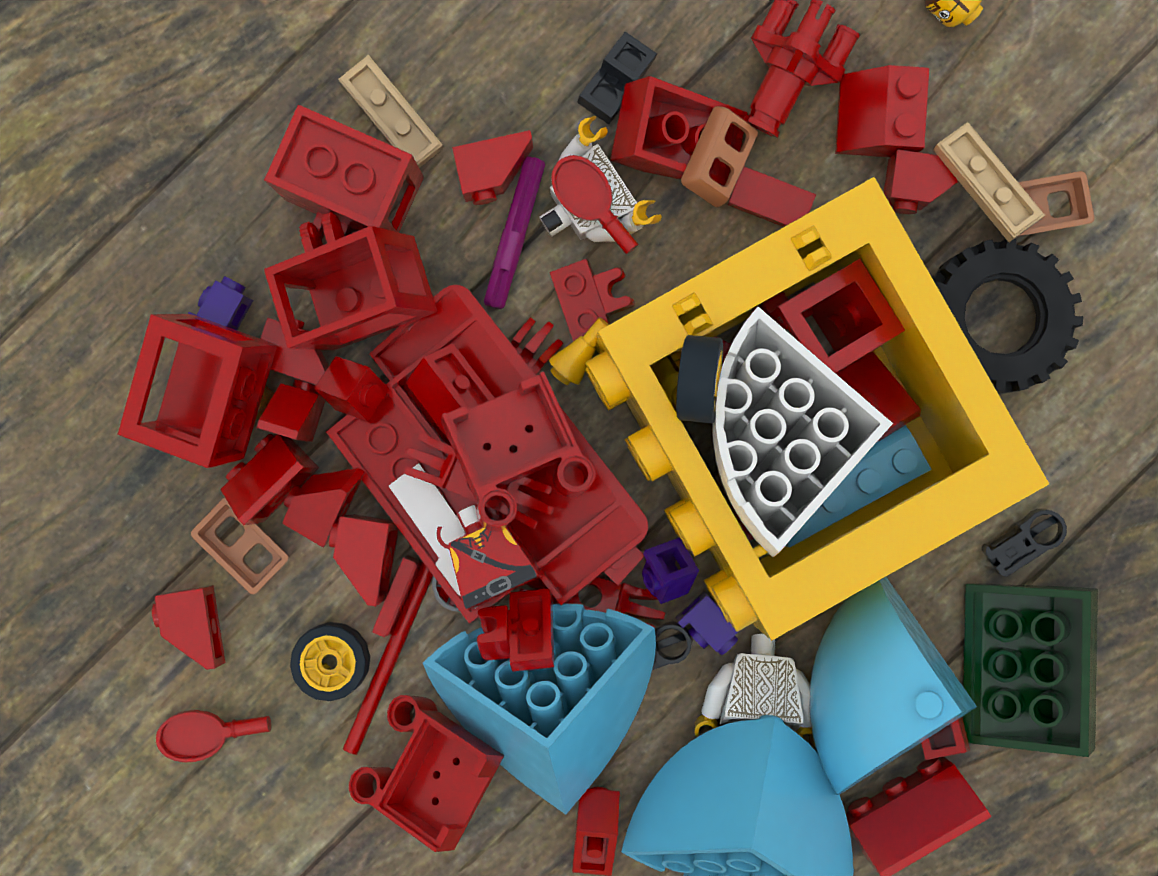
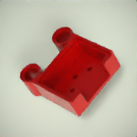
(502, 428)
(435, 778)

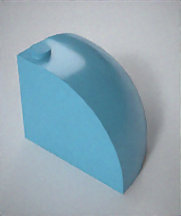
(877, 687)
(559, 720)
(742, 805)

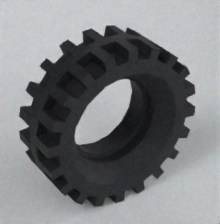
(1049, 296)

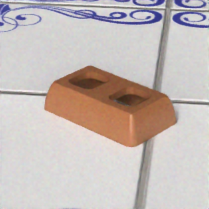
(712, 146)
(1078, 192)
(232, 557)

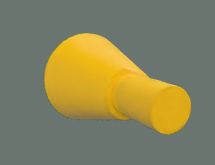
(570, 362)

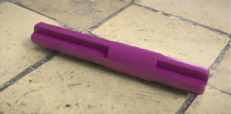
(514, 233)

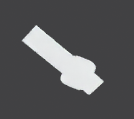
(429, 511)

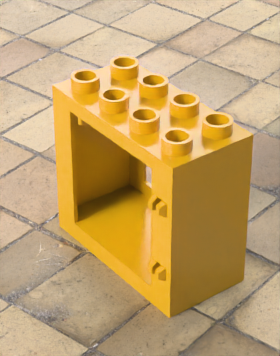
(962, 430)

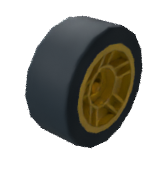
(698, 378)
(317, 678)

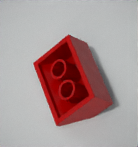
(915, 815)

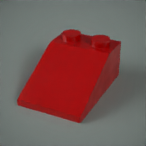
(662, 127)

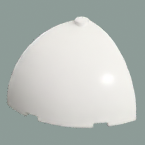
(785, 430)

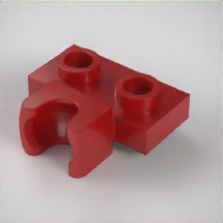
(587, 296)
(521, 632)

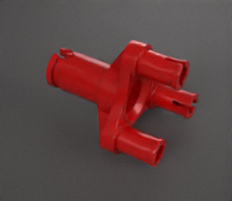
(795, 61)

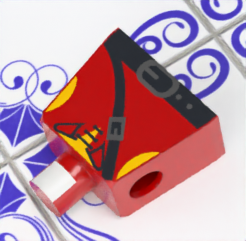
(489, 561)

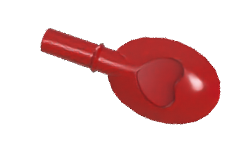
(587, 195)
(200, 734)

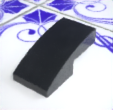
(623, 64)

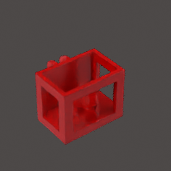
(342, 172)
(355, 282)
(847, 311)
(209, 392)

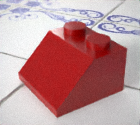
(882, 111)
(265, 481)
(365, 554)

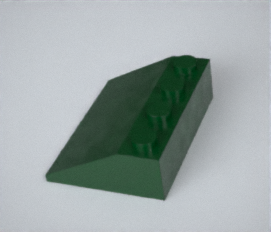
(1031, 667)

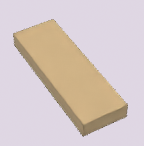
(390, 111)
(988, 182)

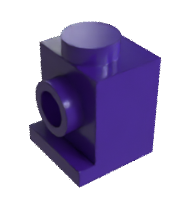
(224, 303)
(661, 573)
(708, 624)

